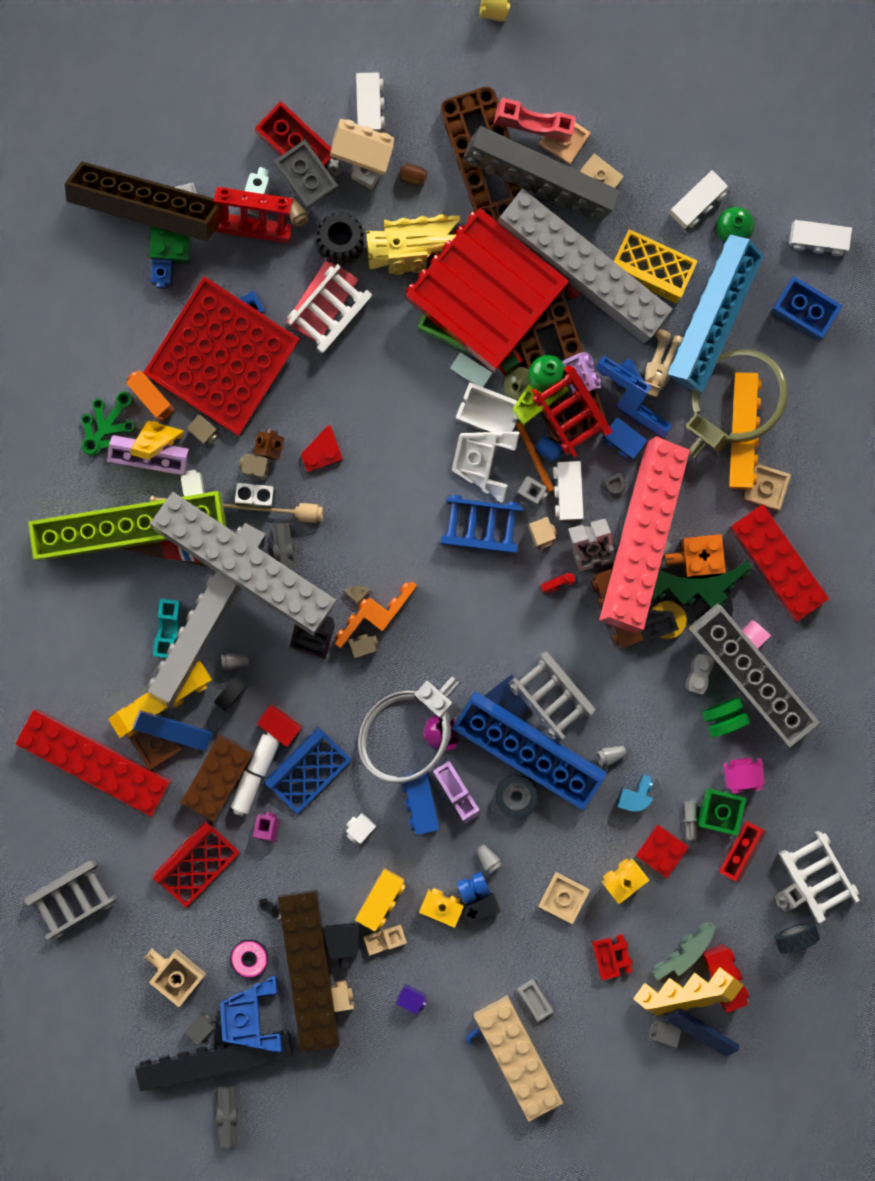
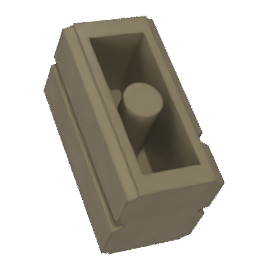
(255, 466)

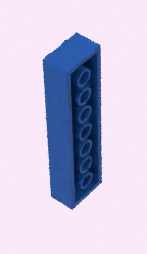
(529, 750)

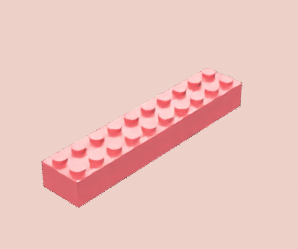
(644, 535)

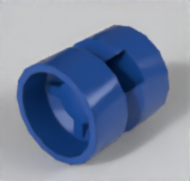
(473, 888)

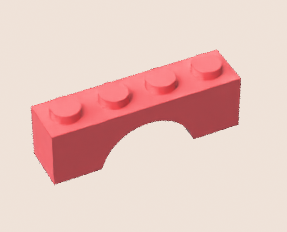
(515, 116)

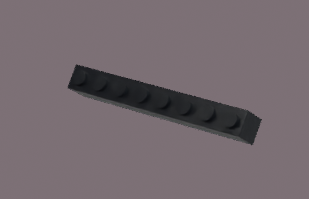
(206, 1063)

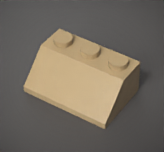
(362, 146)

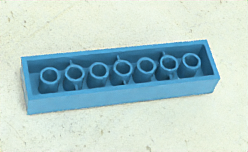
(716, 313)

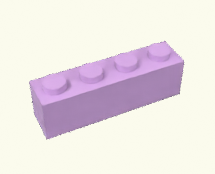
(170, 460)

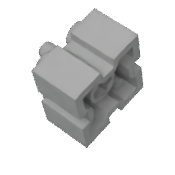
(592, 544)

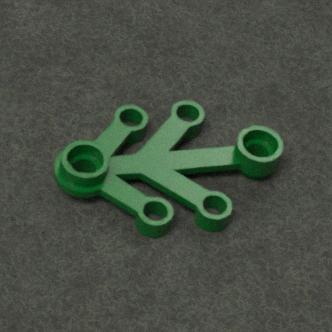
(105, 426)

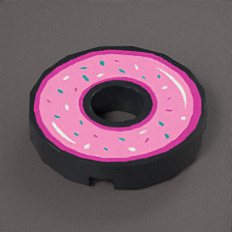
(253, 947)

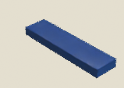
(172, 730)

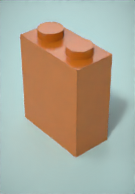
(150, 395)

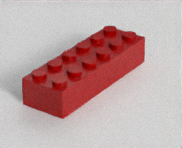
(778, 563)

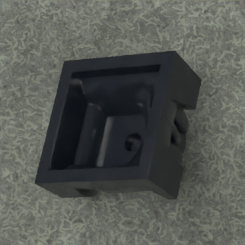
(315, 645)

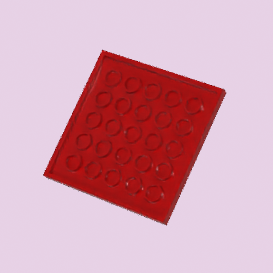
(221, 355)

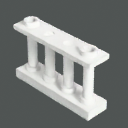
(334, 326)
(799, 876)

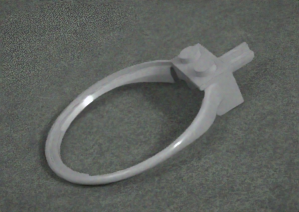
(433, 698)

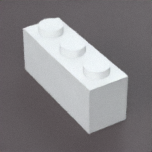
(369, 101)
(699, 200)
(820, 237)
(568, 491)

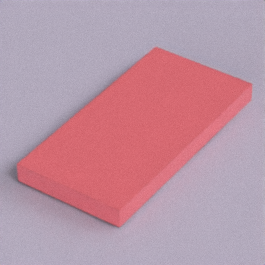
(322, 302)

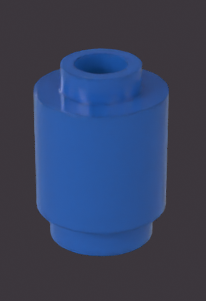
(549, 449)

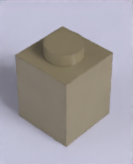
(203, 430)

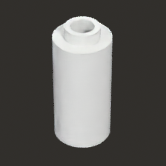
(263, 754)
(245, 793)

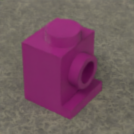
(261, 827)

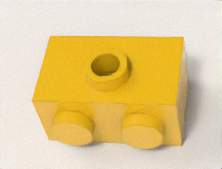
(441, 907)

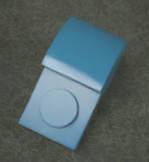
(637, 800)

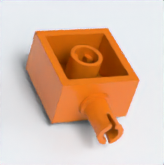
(689, 556)

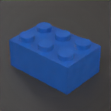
(806, 308)
(420, 804)

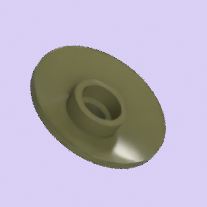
(516, 376)

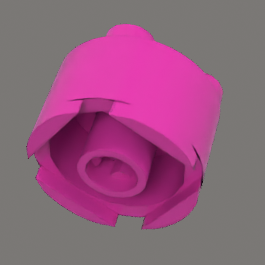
(744, 775)

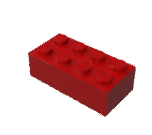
(284, 130)

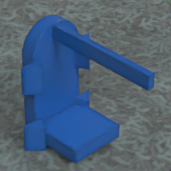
(474, 1034)

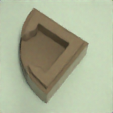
(357, 593)

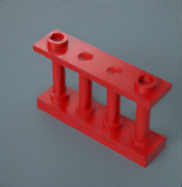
(253, 227)
(590, 410)

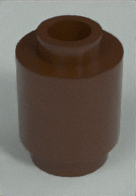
(413, 174)

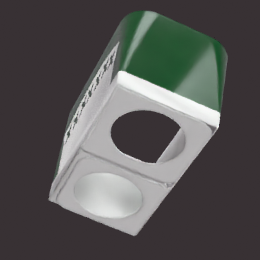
(254, 489)

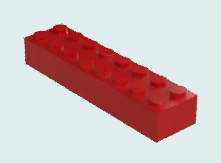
(93, 762)

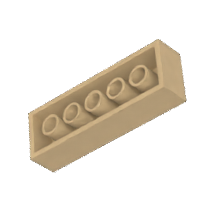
(518, 1058)

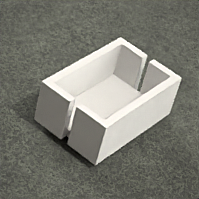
(486, 410)

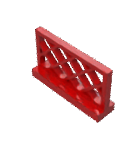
(183, 852)

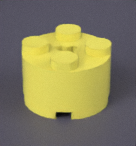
(494, 9)

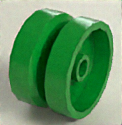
(725, 717)

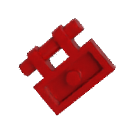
(552, 585)
(606, 958)

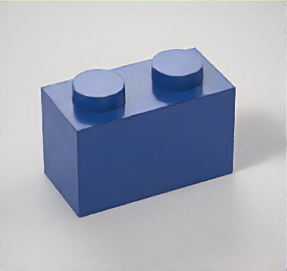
(624, 440)

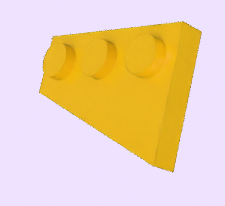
(153, 439)

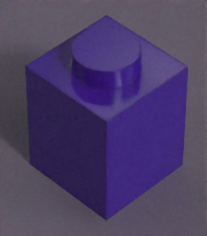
(411, 999)

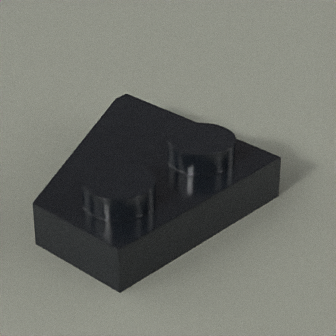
(658, 624)

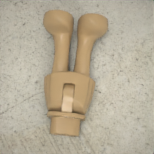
(657, 373)

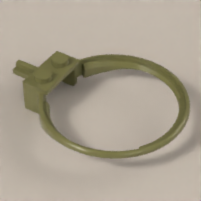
(713, 436)

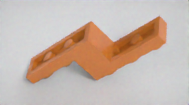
(375, 613)

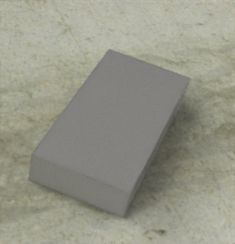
(535, 1000)

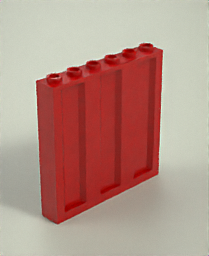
(486, 289)

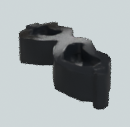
(266, 905)

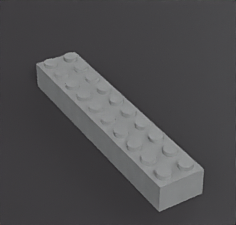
(585, 266)
(243, 563)
(198, 630)

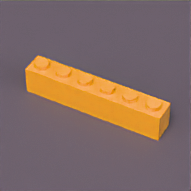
(745, 420)

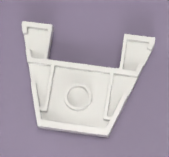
(475, 459)

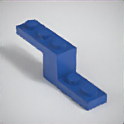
(631, 400)

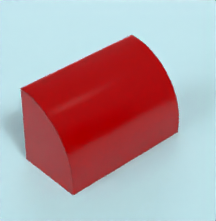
(279, 725)

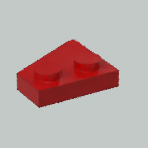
(321, 451)

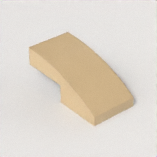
(384, 939)

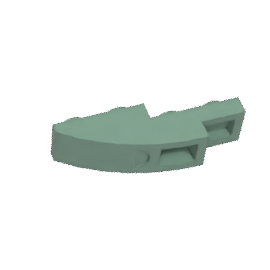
(693, 948)

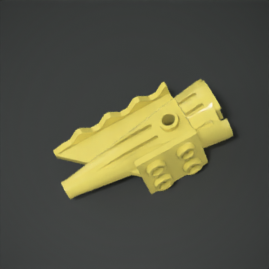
(409, 243)

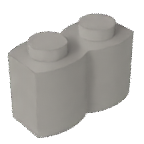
(700, 669)

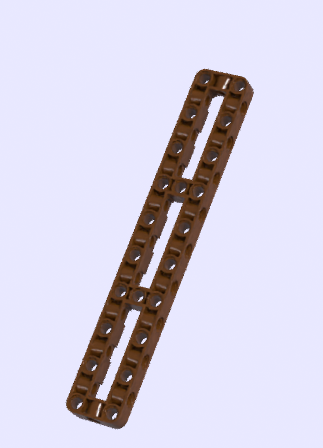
(480, 198)

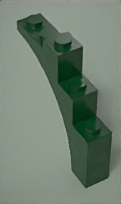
(708, 589)

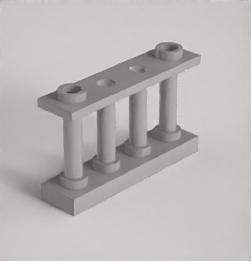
(570, 693)
(54, 890)

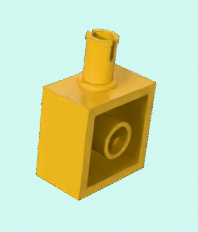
(624, 880)

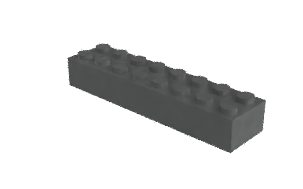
(540, 175)

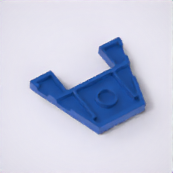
(242, 1018)

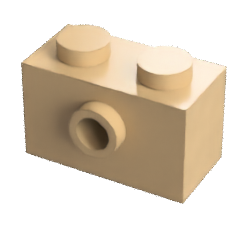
(600, 170)
(542, 533)

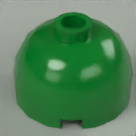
(735, 222)
(545, 372)

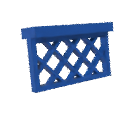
(296, 758)

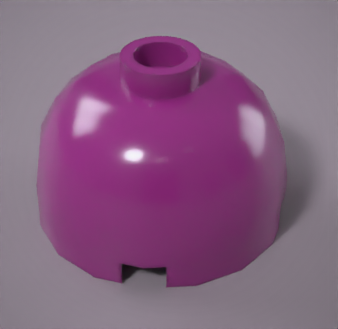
(433, 733)

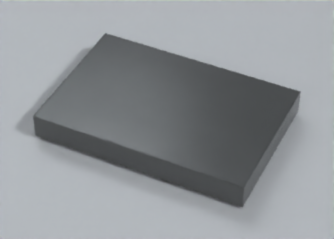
(306, 174)

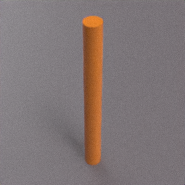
(535, 457)

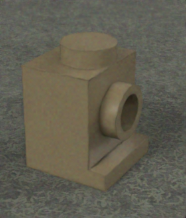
(364, 645)

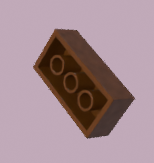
(620, 637)
(217, 777)

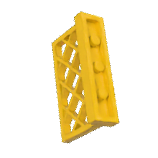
(650, 281)

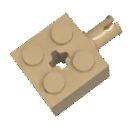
(165, 977)

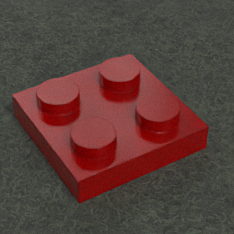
(662, 851)

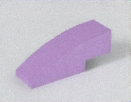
(457, 792)

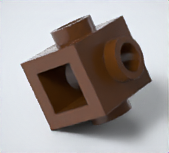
(268, 444)

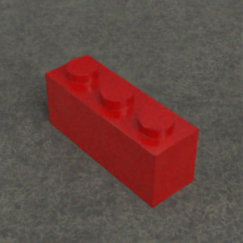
(743, 851)

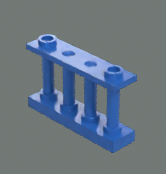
(489, 541)

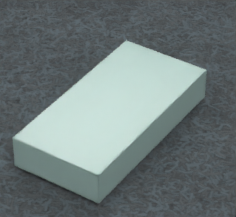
(470, 370)

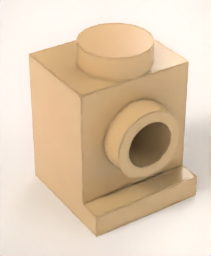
(342, 996)

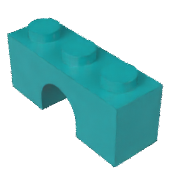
(169, 620)

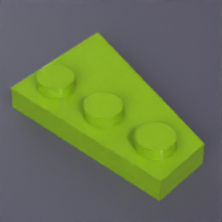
(526, 409)

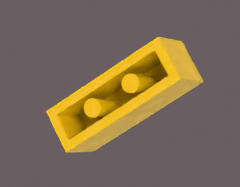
(380, 900)

